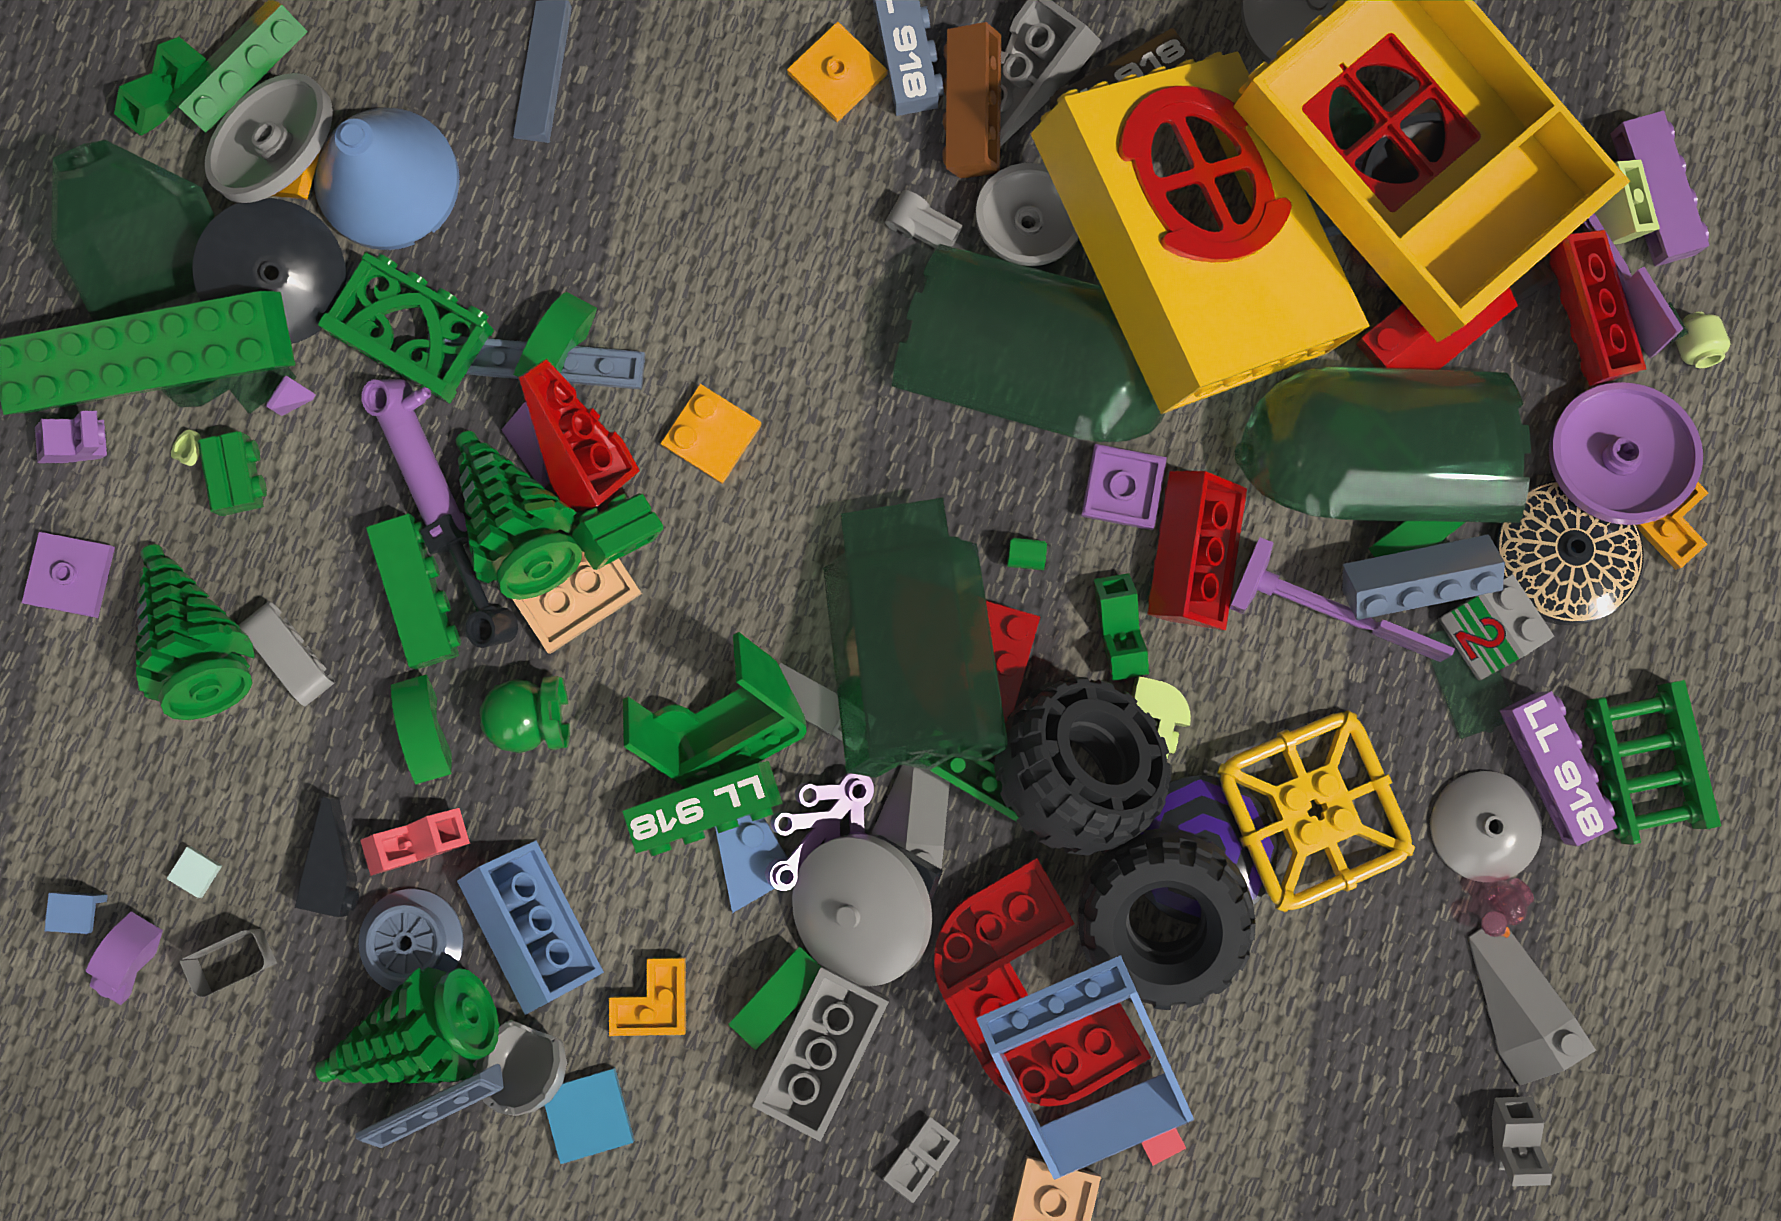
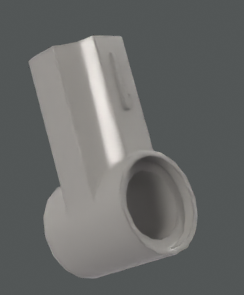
(916, 219)

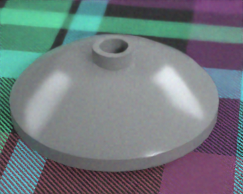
(1022, 195)
(1462, 826)

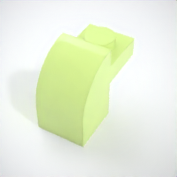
(1165, 706)

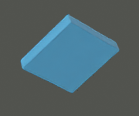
(589, 1116)

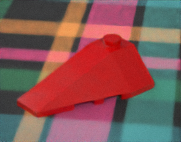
(578, 451)

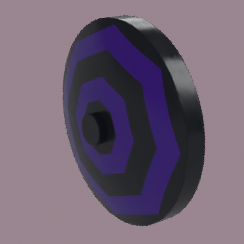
(1201, 808)

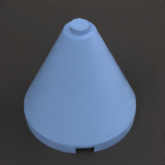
(386, 178)

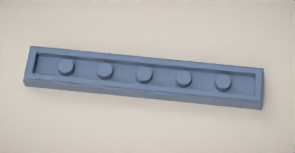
(581, 366)

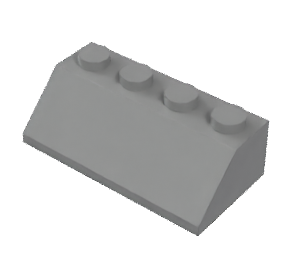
(821, 1053)

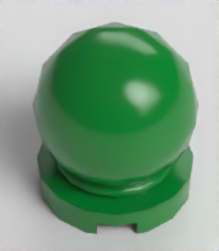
(522, 715)

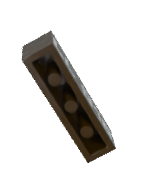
(1158, 51)

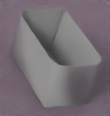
(194, 971)

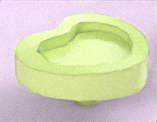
(186, 447)

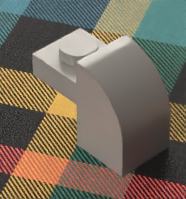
(1517, 1141)

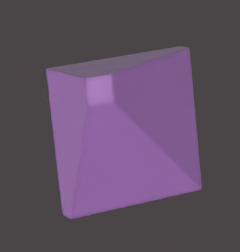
(289, 396)

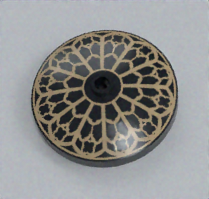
(1562, 583)

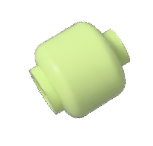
(1705, 342)

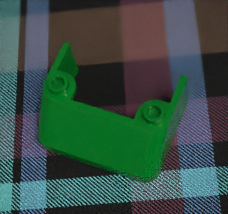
(728, 733)

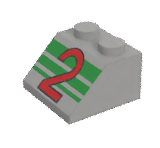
(1496, 628)

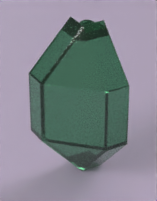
(129, 238)

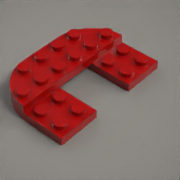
(977, 978)

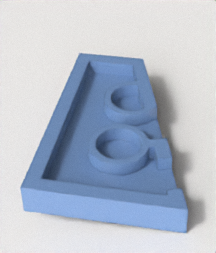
(745, 857)

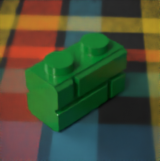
(232, 473)
(617, 530)

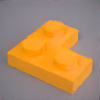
(1673, 534)
(658, 1012)

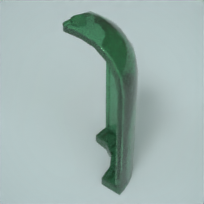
(1023, 349)
(1390, 445)

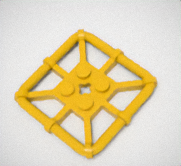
(1306, 833)

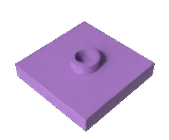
(1123, 487)
(68, 574)

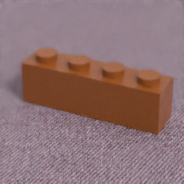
(972, 100)

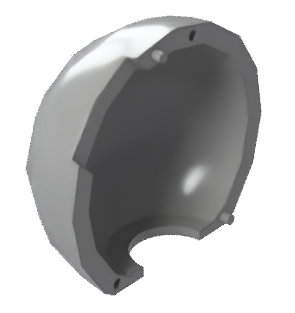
(531, 1069)

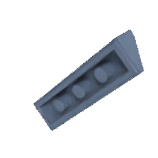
(542, 70)
(433, 1108)

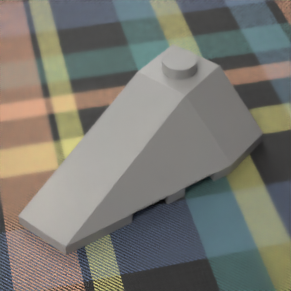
(1039, 59)
(916, 813)
(1528, 1017)

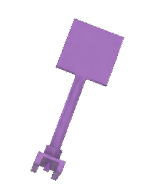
(1649, 311)
(1259, 579)

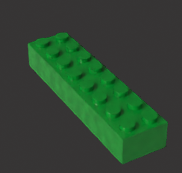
(144, 352)

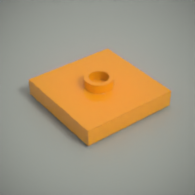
(837, 71)

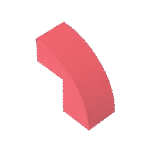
(415, 841)

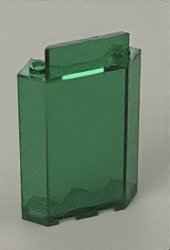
(911, 642)

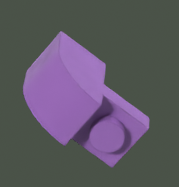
(70, 439)
(121, 956)

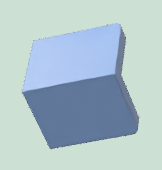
(72, 911)

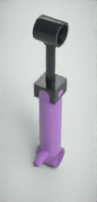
(445, 528)

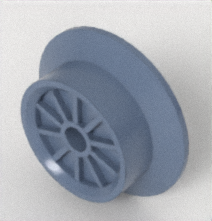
(425, 920)

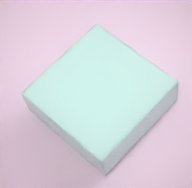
(194, 872)

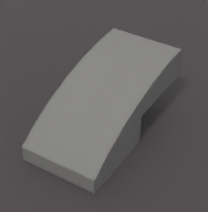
(920, 1160)

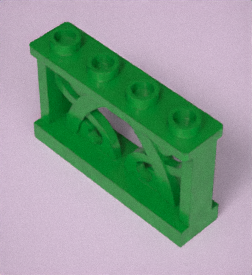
(358, 329)

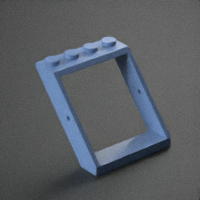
(1109, 1123)

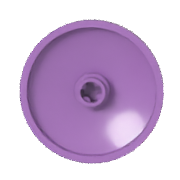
(1625, 453)

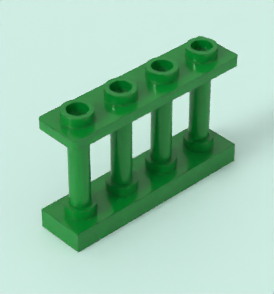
(1680, 737)

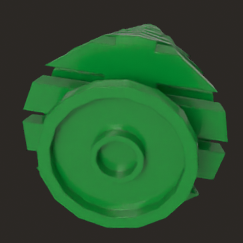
(514, 524)
(187, 644)
(419, 1033)

